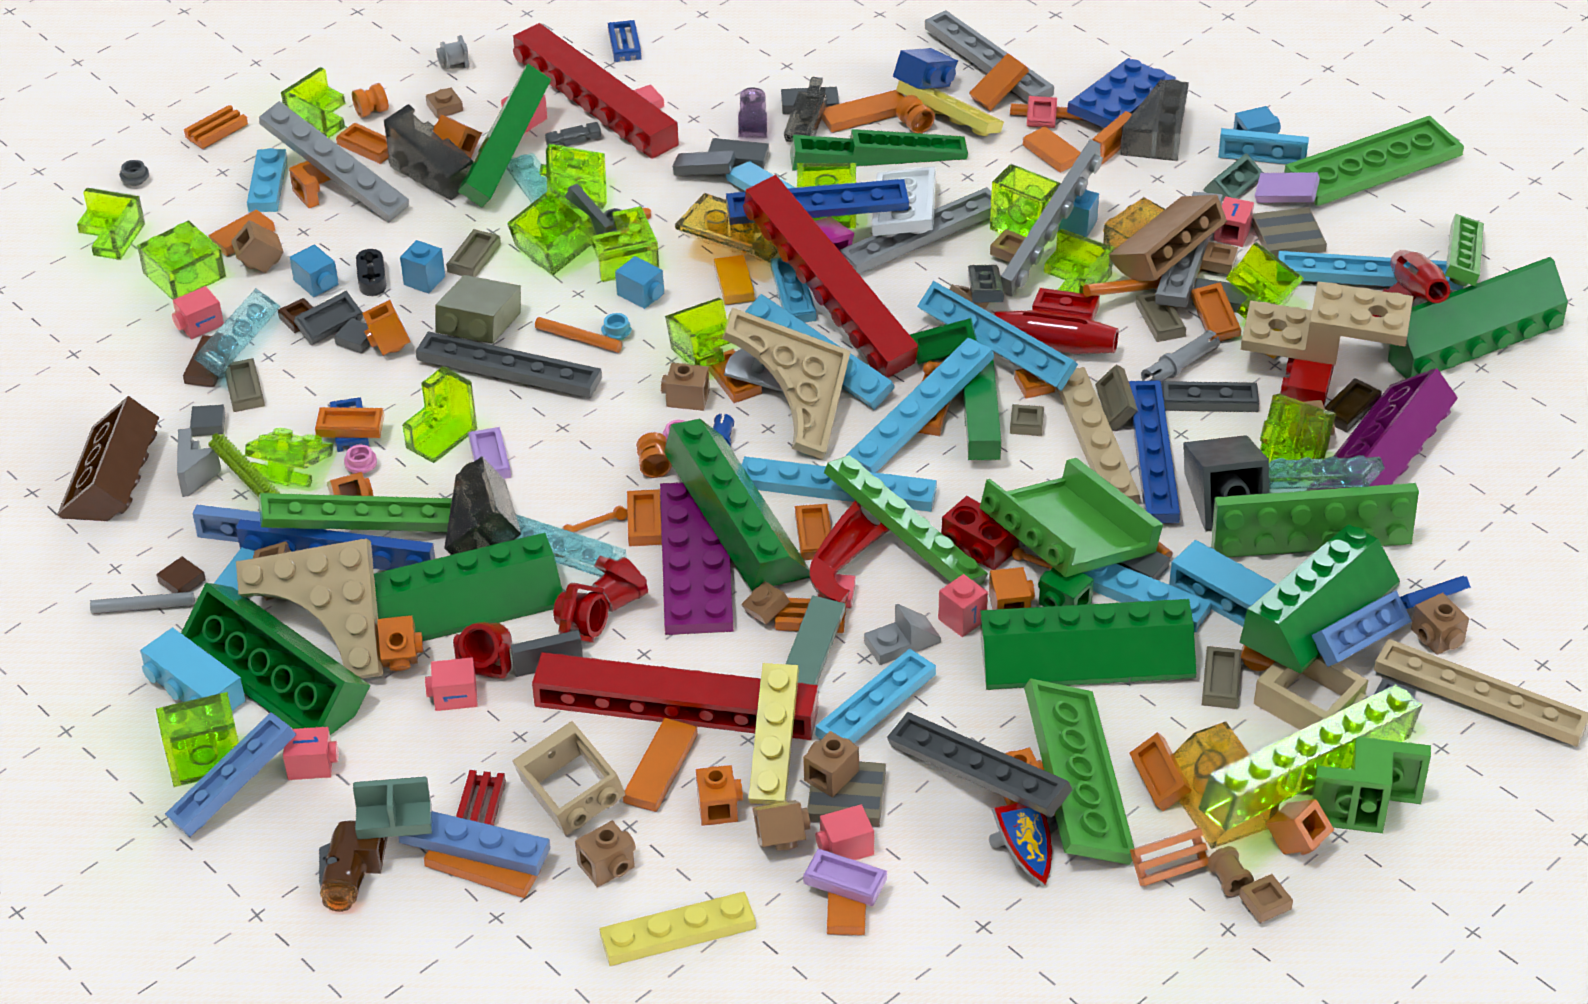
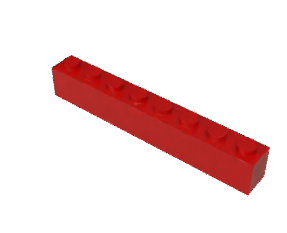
(597, 91)
(830, 277)
(660, 693)

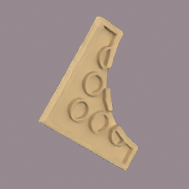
(804, 367)
(334, 586)

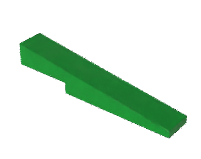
(504, 136)
(877, 148)
(982, 416)

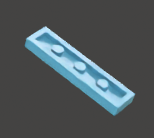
(1130, 586)
(878, 697)

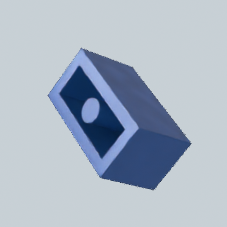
(925, 68)

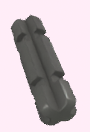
(574, 134)

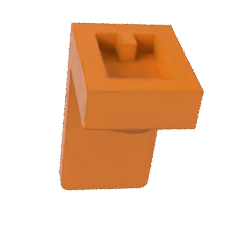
(306, 181)

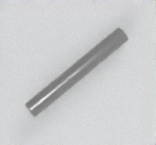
(142, 602)

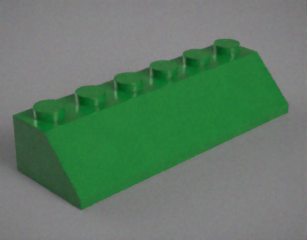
(1482, 319)
(733, 505)
(472, 587)
(1322, 590)
(1088, 643)
(274, 661)

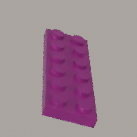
(694, 568)

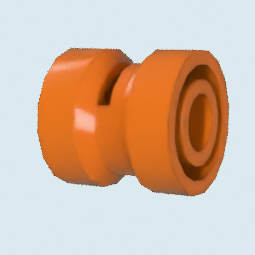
(369, 100)
(915, 114)
(651, 455)

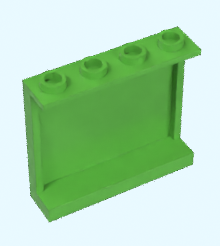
(1074, 520)

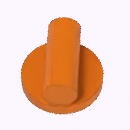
(1254, 659)

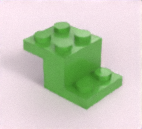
(1378, 774)

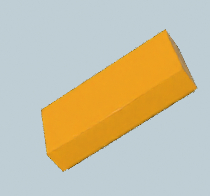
(734, 279)

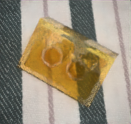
(709, 222)
(1198, 758)

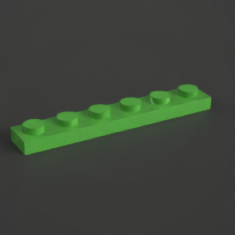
(1464, 250)
(354, 512)
(903, 520)

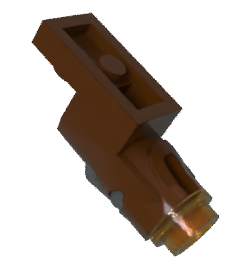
(345, 864)

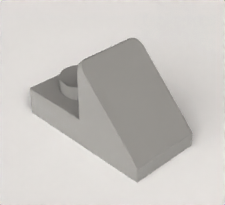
(194, 464)
(908, 631)

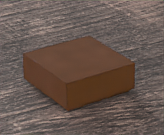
(288, 313)
(181, 576)

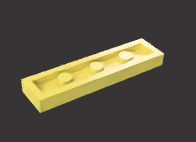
(958, 111)
(773, 734)
(677, 928)

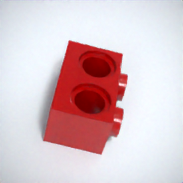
(978, 534)

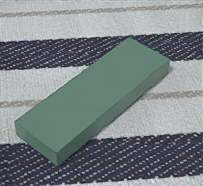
(815, 638)

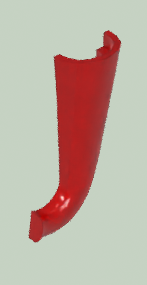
(841, 545)

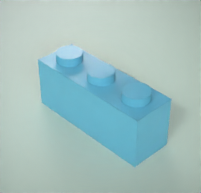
(1219, 580)
(188, 670)

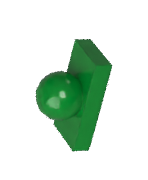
(942, 340)

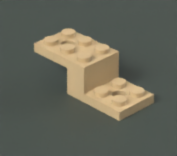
(1335, 313)

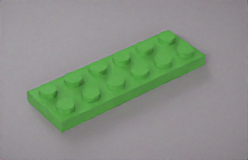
(1378, 158)
(1311, 518)
(1076, 749)

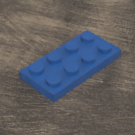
(1117, 92)

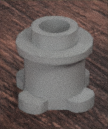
(453, 53)

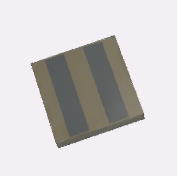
(1289, 231)
(863, 789)

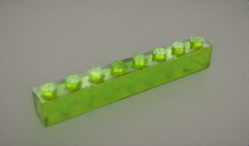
(1291, 763)

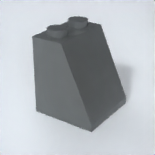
(1223, 469)

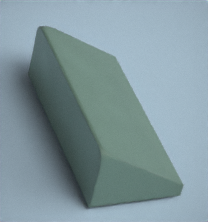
(1235, 178)

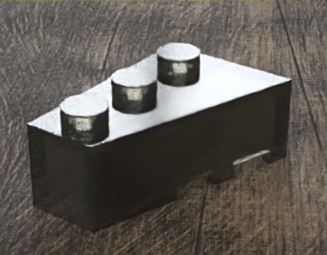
(1157, 123)
(423, 154)
(480, 510)

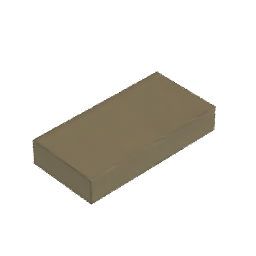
(473, 253)
(1161, 319)
(244, 385)
(1116, 397)
(1221, 677)

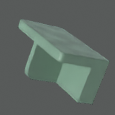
(392, 807)

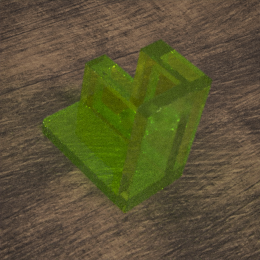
(316, 102)
(114, 219)
(631, 239)
(1079, 261)
(1263, 278)
(698, 332)
(445, 416)

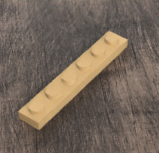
(1096, 434)
(1482, 692)

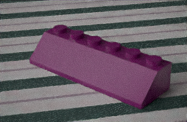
(1400, 424)

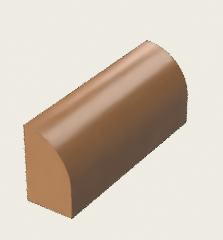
(1169, 237)

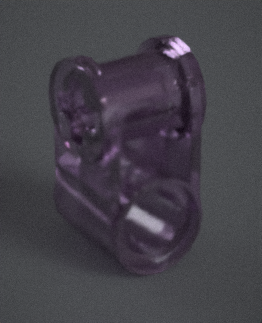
(752, 114)

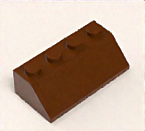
(110, 463)

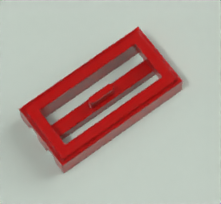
(483, 782)

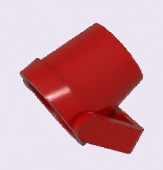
(620, 582)
(581, 611)
(486, 645)

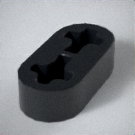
(374, 271)

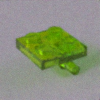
(576, 166)
(1295, 430)
(286, 451)

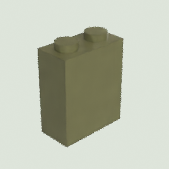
(478, 309)

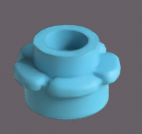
(616, 326)

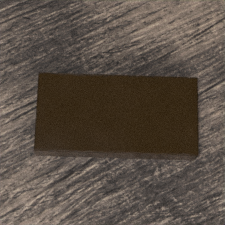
(1352, 403)

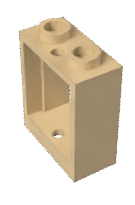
(1273, 696)
(566, 746)

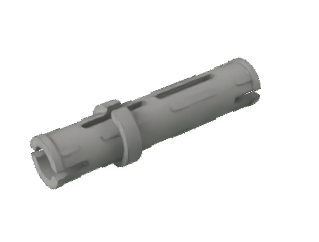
(1172, 363)

